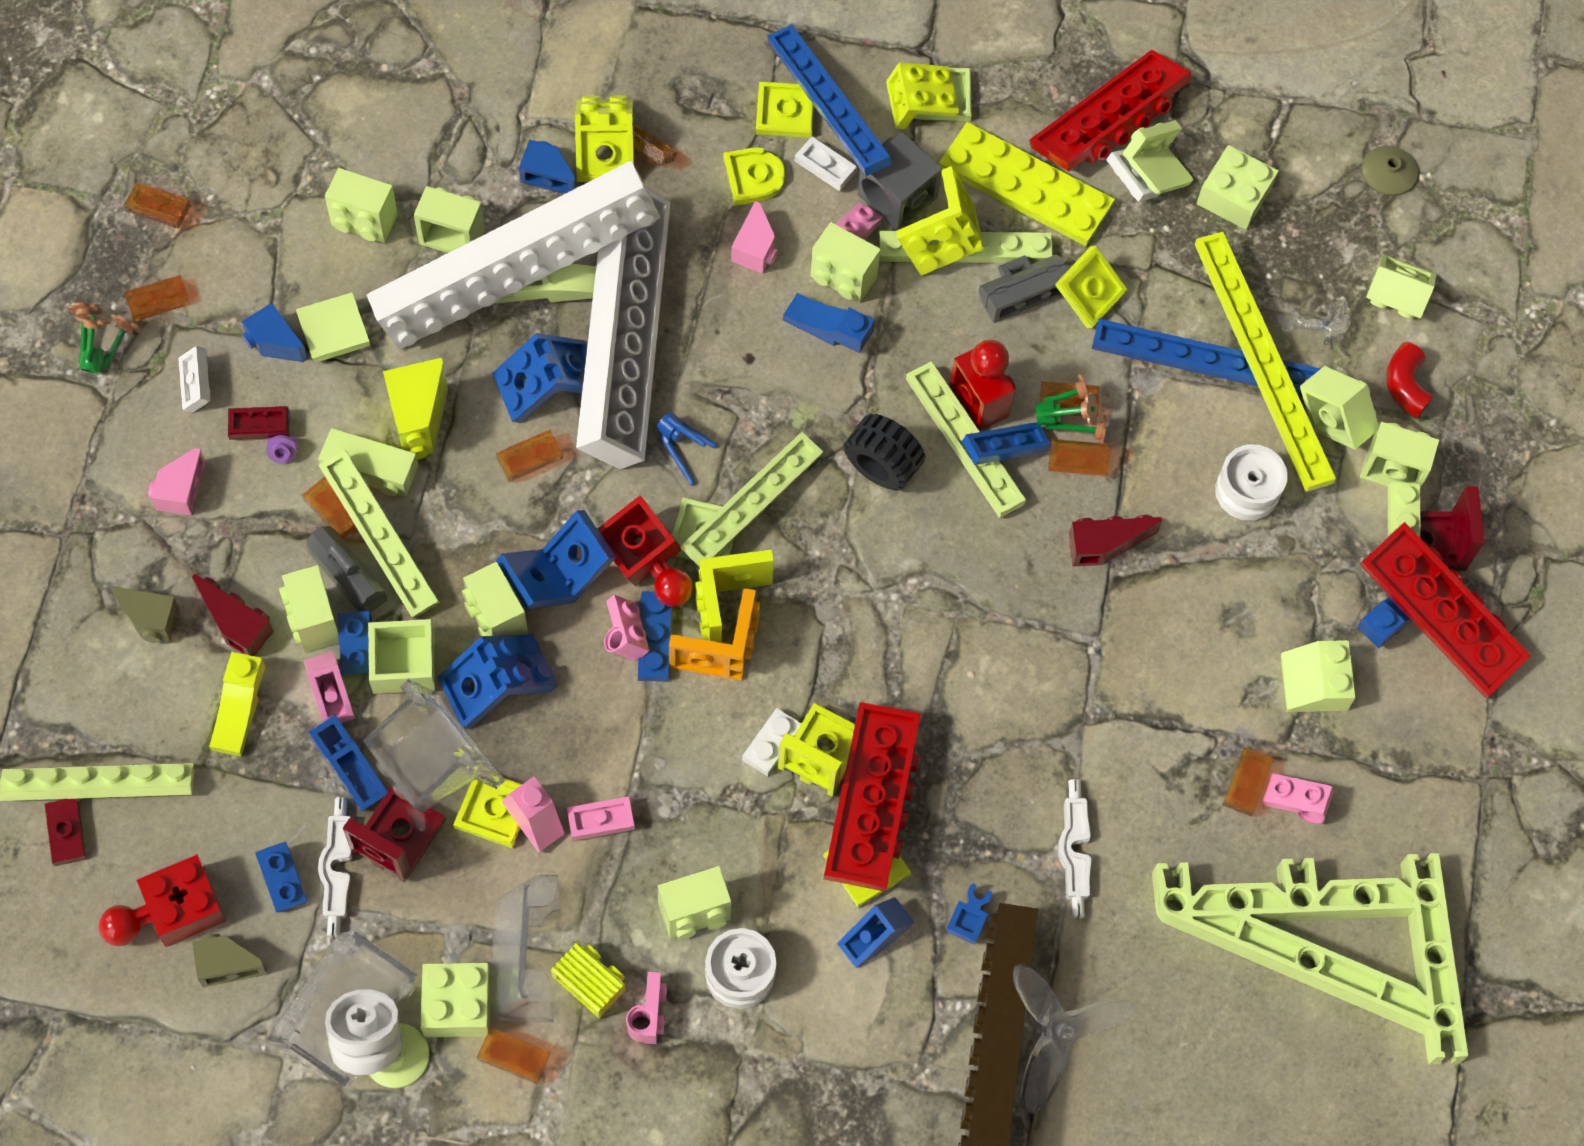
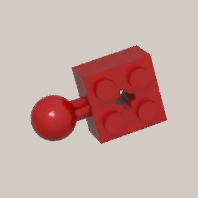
(981, 383)
(638, 561)
(161, 891)

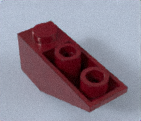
(1103, 540)
(239, 625)

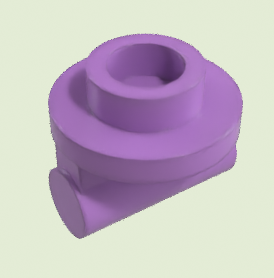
(282, 448)

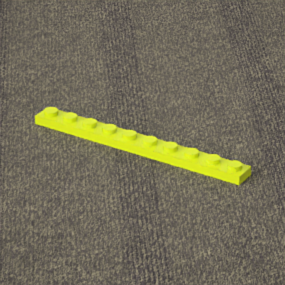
(1265, 362)

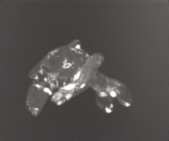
(1333, 325)

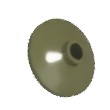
(1387, 179)

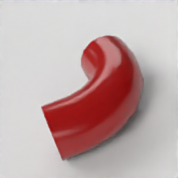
(1402, 380)

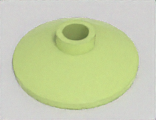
(410, 1063)

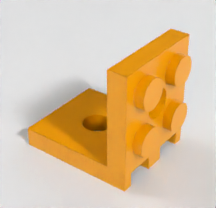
(715, 657)

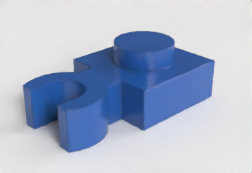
(968, 918)

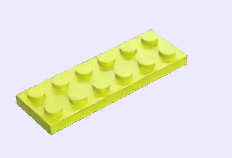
(1027, 184)

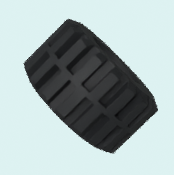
(884, 452)

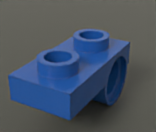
(354, 642)
(281, 876)

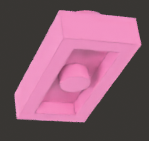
(600, 818)

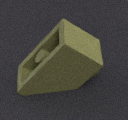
(149, 613)
(224, 961)

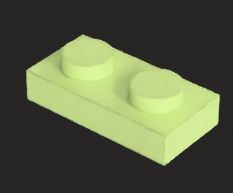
(1403, 506)

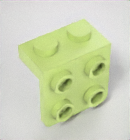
(1154, 160)

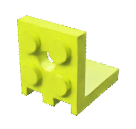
(599, 124)
(954, 227)
(728, 574)
(804, 756)

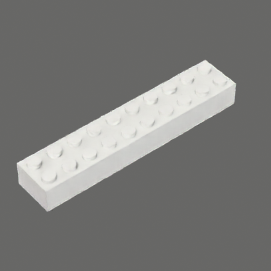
(513, 256)
(623, 344)

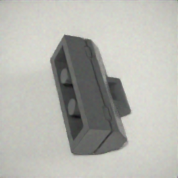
(1024, 289)
(345, 569)

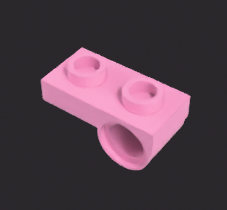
(860, 221)
(627, 635)
(1300, 796)
(655, 993)

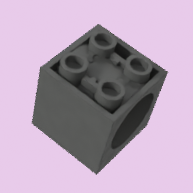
(904, 186)

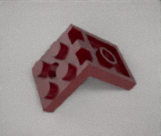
(1457, 532)
(384, 847)

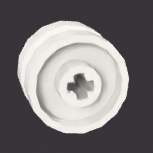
(1251, 482)
(756, 978)
(363, 1032)

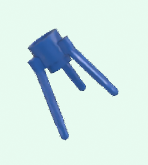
(675, 430)

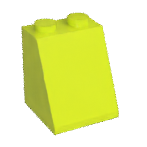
(417, 404)

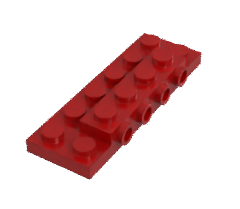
(1112, 112)
(1445, 609)
(873, 797)

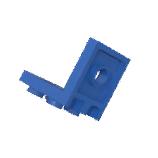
(549, 365)
(555, 573)
(499, 668)

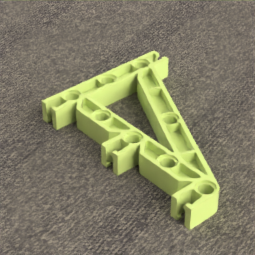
(1245, 933)

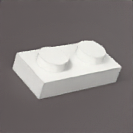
(825, 163)
(1130, 177)
(194, 379)
(764, 749)

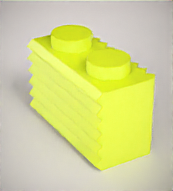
(589, 979)

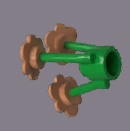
(92, 358)
(1049, 412)

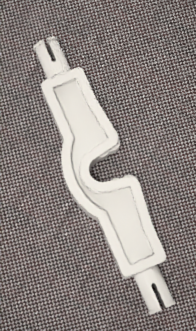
(1075, 864)
(335, 883)

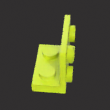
(920, 90)

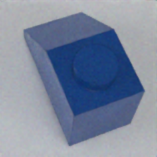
(546, 168)
(272, 335)
(875, 931)

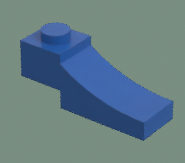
(829, 322)
(1383, 622)
(347, 762)

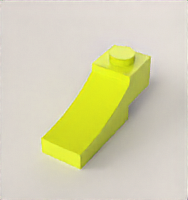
(237, 703)

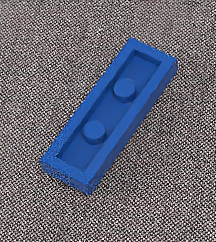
(1006, 443)
(657, 625)

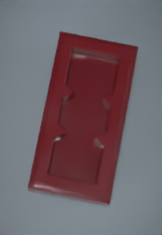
(258, 422)
(65, 831)

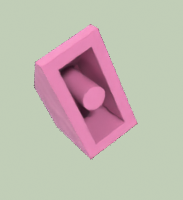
(754, 242)
(178, 484)
(328, 687)
(534, 814)

